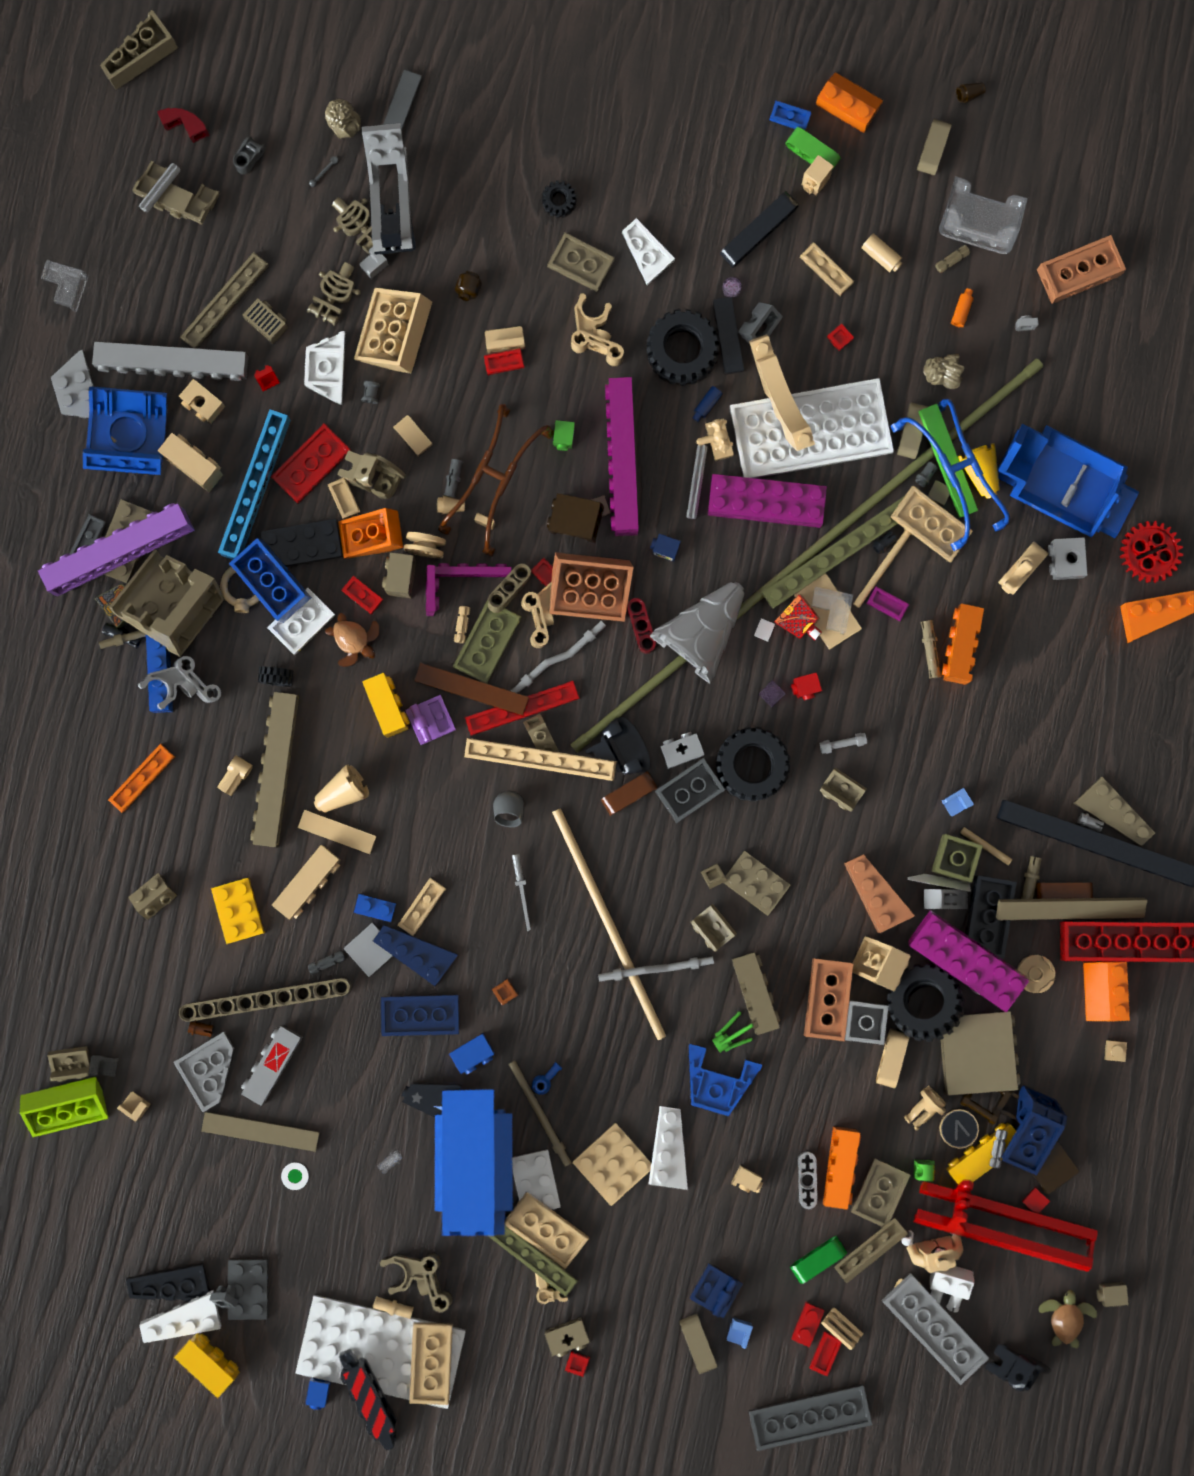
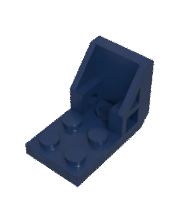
(1039, 1129)

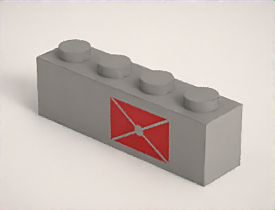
(272, 1064)

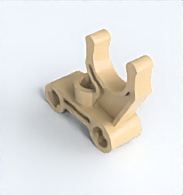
(594, 338)
(1020, 572)
(540, 614)

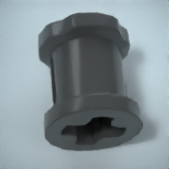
(370, 392)

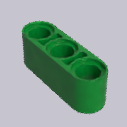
(818, 1259)

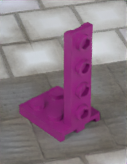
(461, 570)

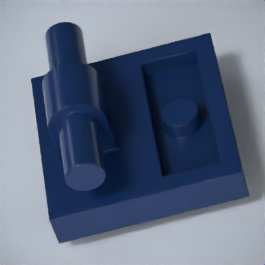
(716, 1290)

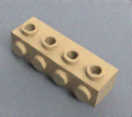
(306, 882)

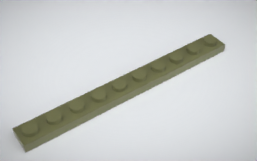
(831, 557)

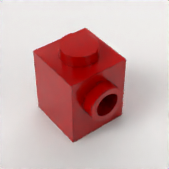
(806, 686)

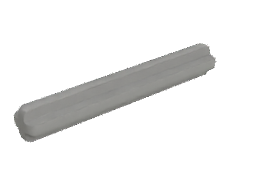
(696, 482)

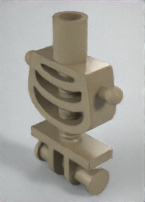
(347, 214)
(341, 281)

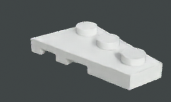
(647, 251)

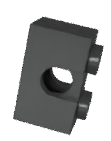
(762, 314)

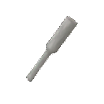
(1073, 487)

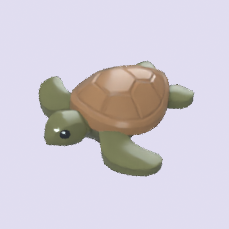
(1067, 1318)

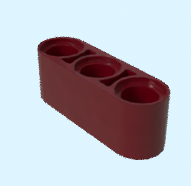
(636, 617)

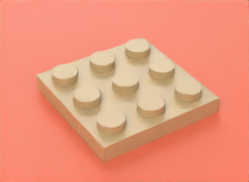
(613, 1164)

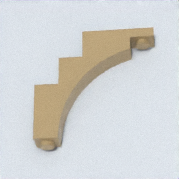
(775, 387)

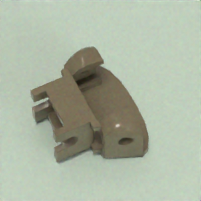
(364, 470)

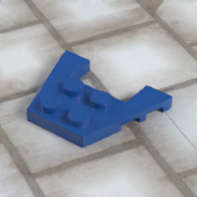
(714, 1090)

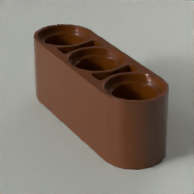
(629, 793)
(1064, 890)

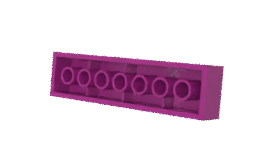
(622, 450)

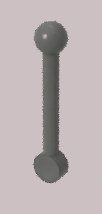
(334, 160)

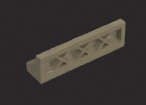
(870, 1250)

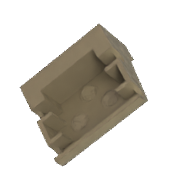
(168, 601)

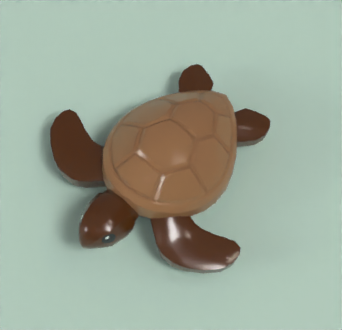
(353, 639)

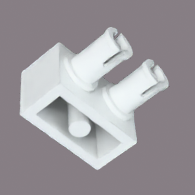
(954, 1281)

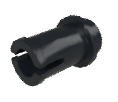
(884, 542)

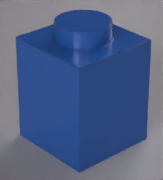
(318, 1393)

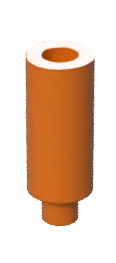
(962, 308)

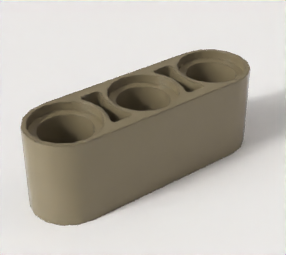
(934, 147)
(911, 435)
(506, 596)
(698, 1343)

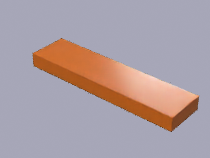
(141, 778)

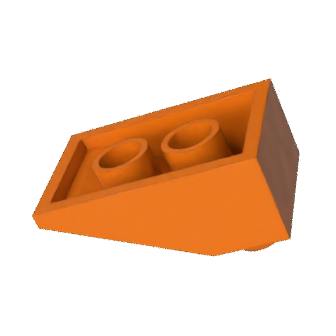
(371, 533)

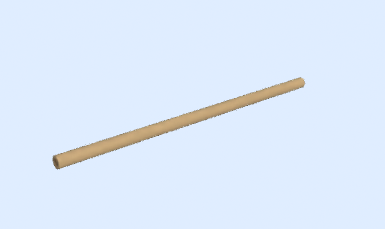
(608, 922)

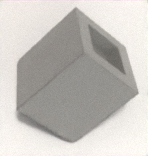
(373, 264)

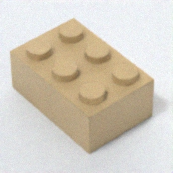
(191, 461)

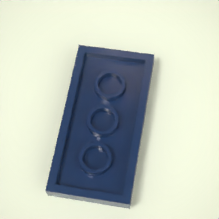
(420, 1015)

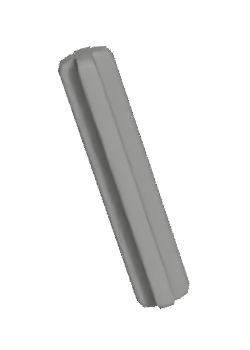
(159, 188)

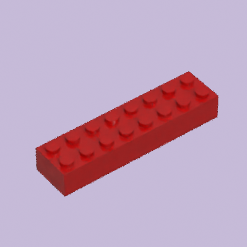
(1127, 941)

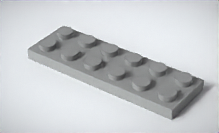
(935, 1329)

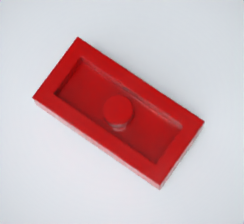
(362, 595)
(807, 1324)

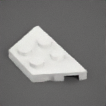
(326, 367)

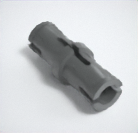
(453, 478)

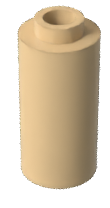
(882, 253)

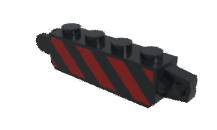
(369, 1398)

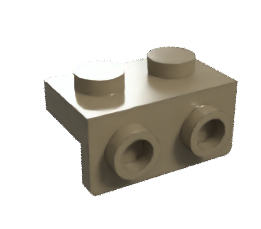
(842, 790)
(152, 896)
(713, 928)
(69, 1064)

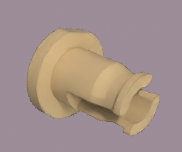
(931, 1103)

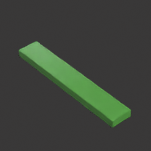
(935, 425)

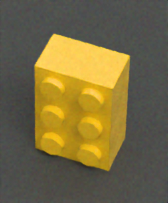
(386, 705)
(207, 1364)

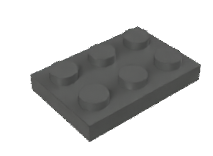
(251, 1286)

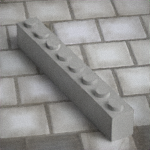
(170, 360)

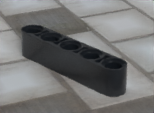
(759, 229)

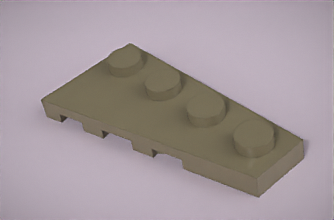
(1114, 811)

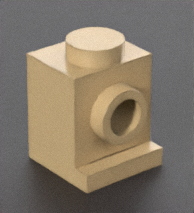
(747, 1179)

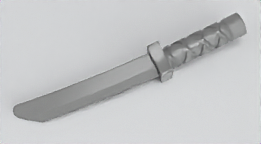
(520, 882)

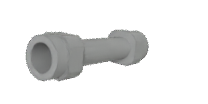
(827, 746)

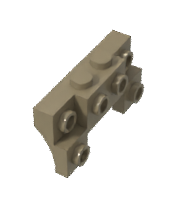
(175, 199)

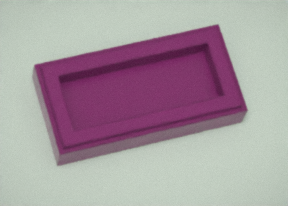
(887, 603)

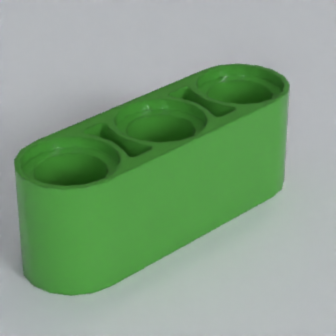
(809, 147)

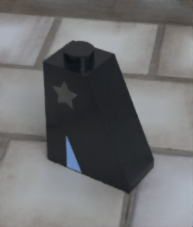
(427, 1096)

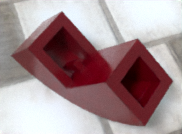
(174, 117)

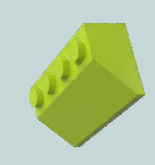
(63, 1107)

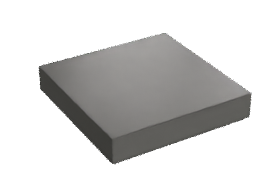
(367, 953)

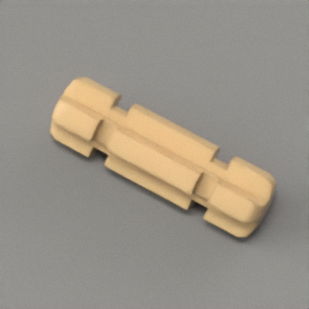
(462, 624)

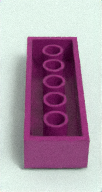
(767, 500)
(968, 961)

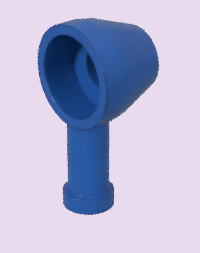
(545, 1079)

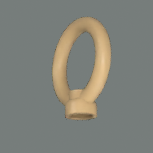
(240, 605)

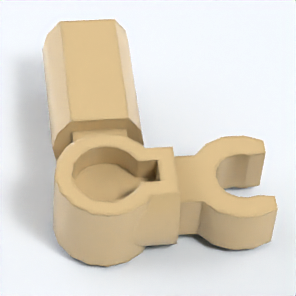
(547, 1295)

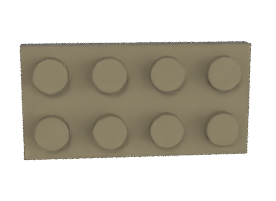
(124, 515)

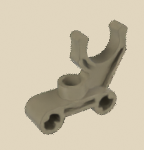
(425, 1277)

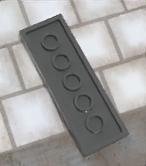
(810, 1417)

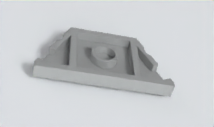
(72, 386)

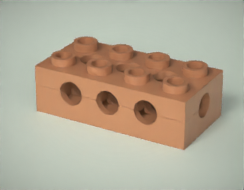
(1085, 258)
(837, 1009)

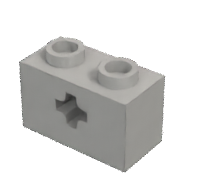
(693, 751)

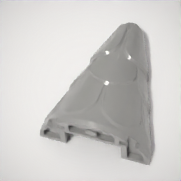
(703, 629)

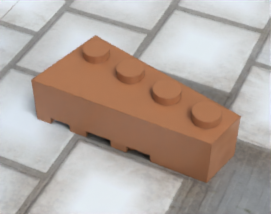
(878, 897)

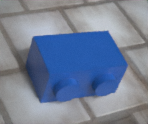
(472, 1053)

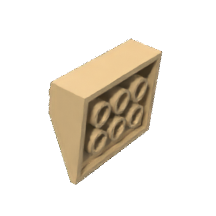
(393, 329)

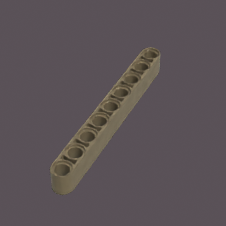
(256, 1003)

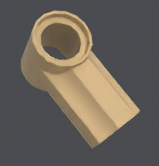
(237, 771)

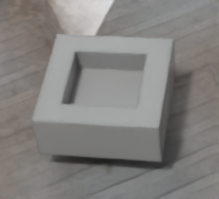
(1026, 323)

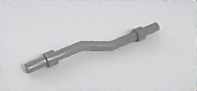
(588, 636)
(693, 963)

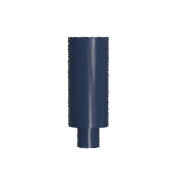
(707, 403)

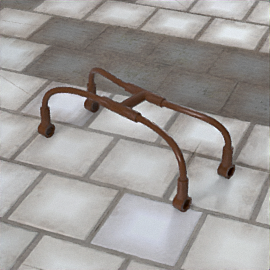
(502, 412)

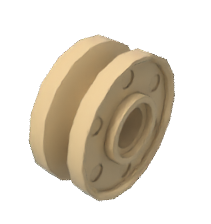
(424, 545)

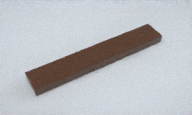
(471, 689)

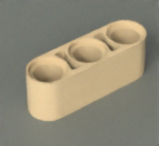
(892, 1058)

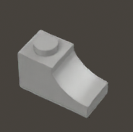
(945, 899)

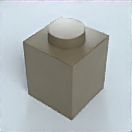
(1112, 1294)

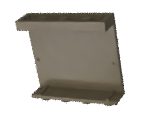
(980, 1055)

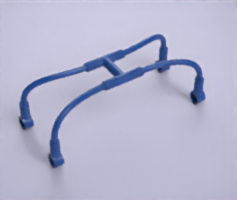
(950, 470)

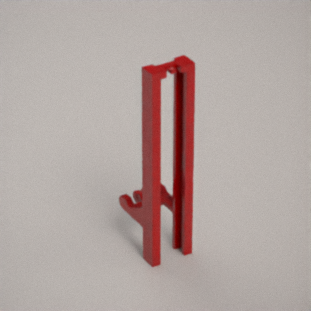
(957, 1225)

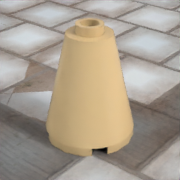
(341, 790)

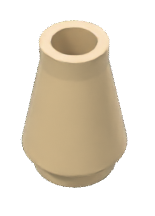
(446, 504)

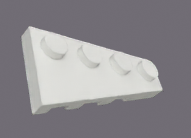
(668, 1157)
(186, 1319)

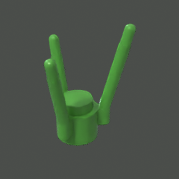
(723, 1042)

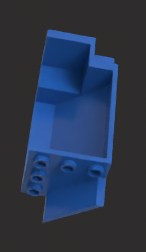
(1049, 462)
(473, 1164)

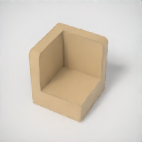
(134, 1106)

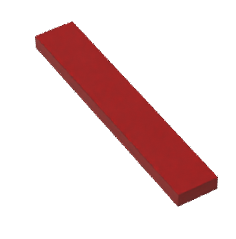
(537, 703)

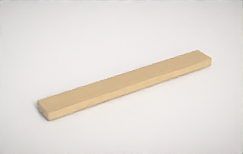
(540, 759)

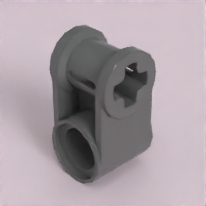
(250, 152)

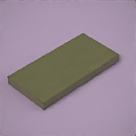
(486, 643)

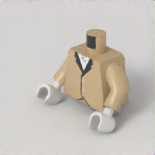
(936, 1253)

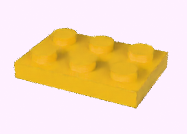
(237, 910)

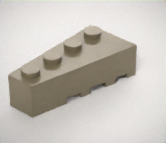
(139, 51)
(755, 993)

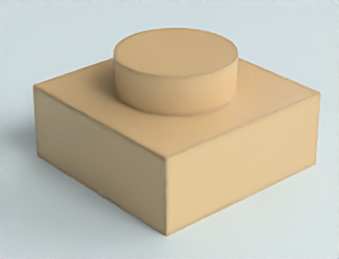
(1115, 1051)

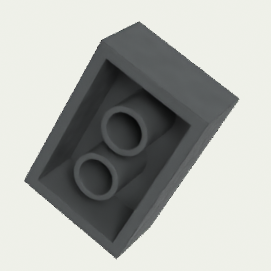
(690, 790)

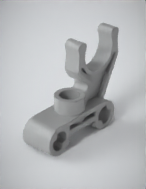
(185, 679)

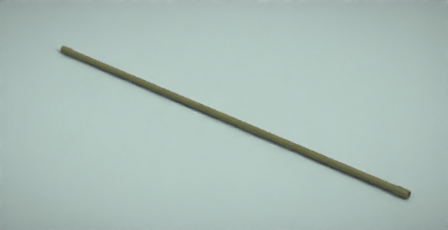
(1027, 372)

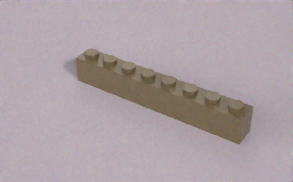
(275, 769)

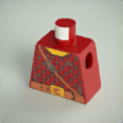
(799, 619)

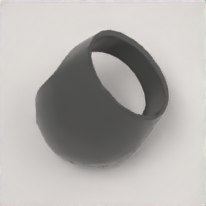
(510, 803)

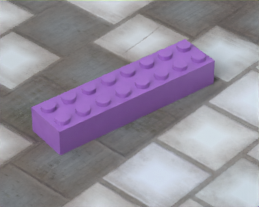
(116, 549)

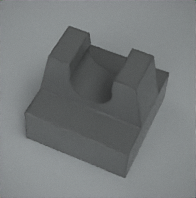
(224, 1297)

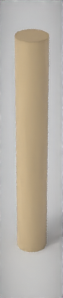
(986, 846)

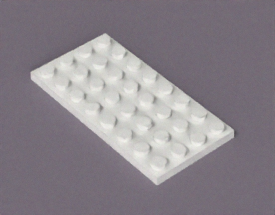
(844, 421)
(370, 1334)

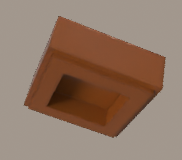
(505, 992)

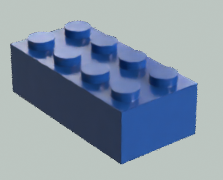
(270, 580)

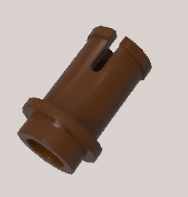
(200, 1029)

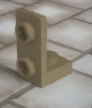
(540, 734)

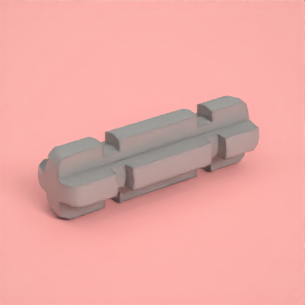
(998, 1148)

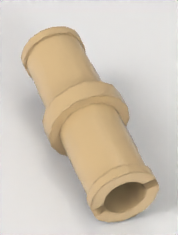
(393, 1307)

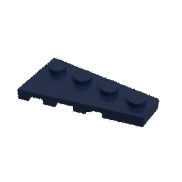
(418, 955)

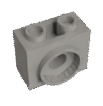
(1060, 566)

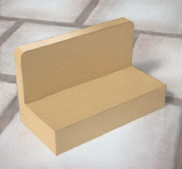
(504, 339)

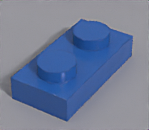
(790, 115)
(375, 908)

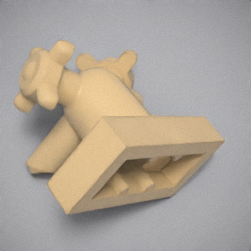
(718, 439)

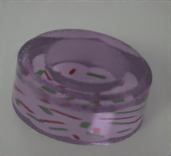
(732, 287)

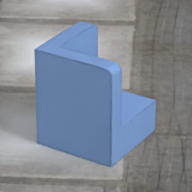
(957, 802)
(739, 1332)

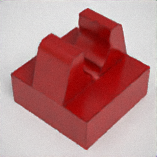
(266, 378)

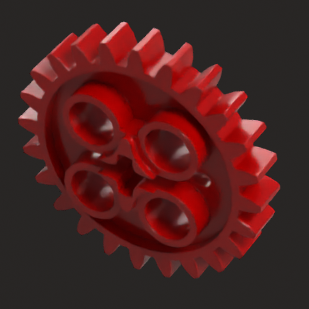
(1144, 536)

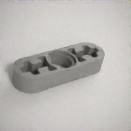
(801, 1174)

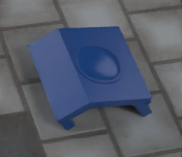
(134, 421)

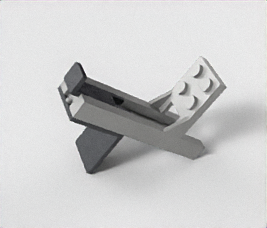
(392, 230)

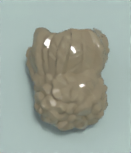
(342, 118)
(944, 371)

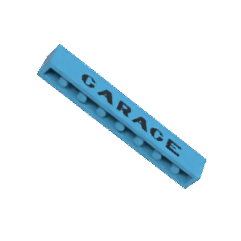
(254, 484)

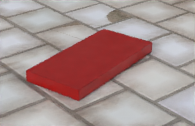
(311, 463)

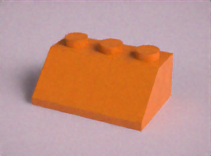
(848, 102)
(1106, 991)

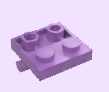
(430, 720)

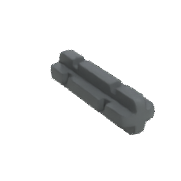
(326, 962)

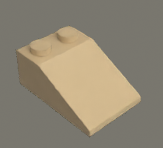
(880, 963)

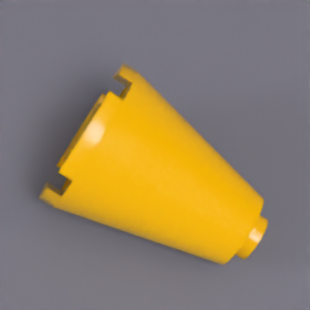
(988, 462)

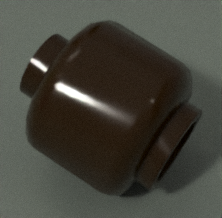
(468, 286)

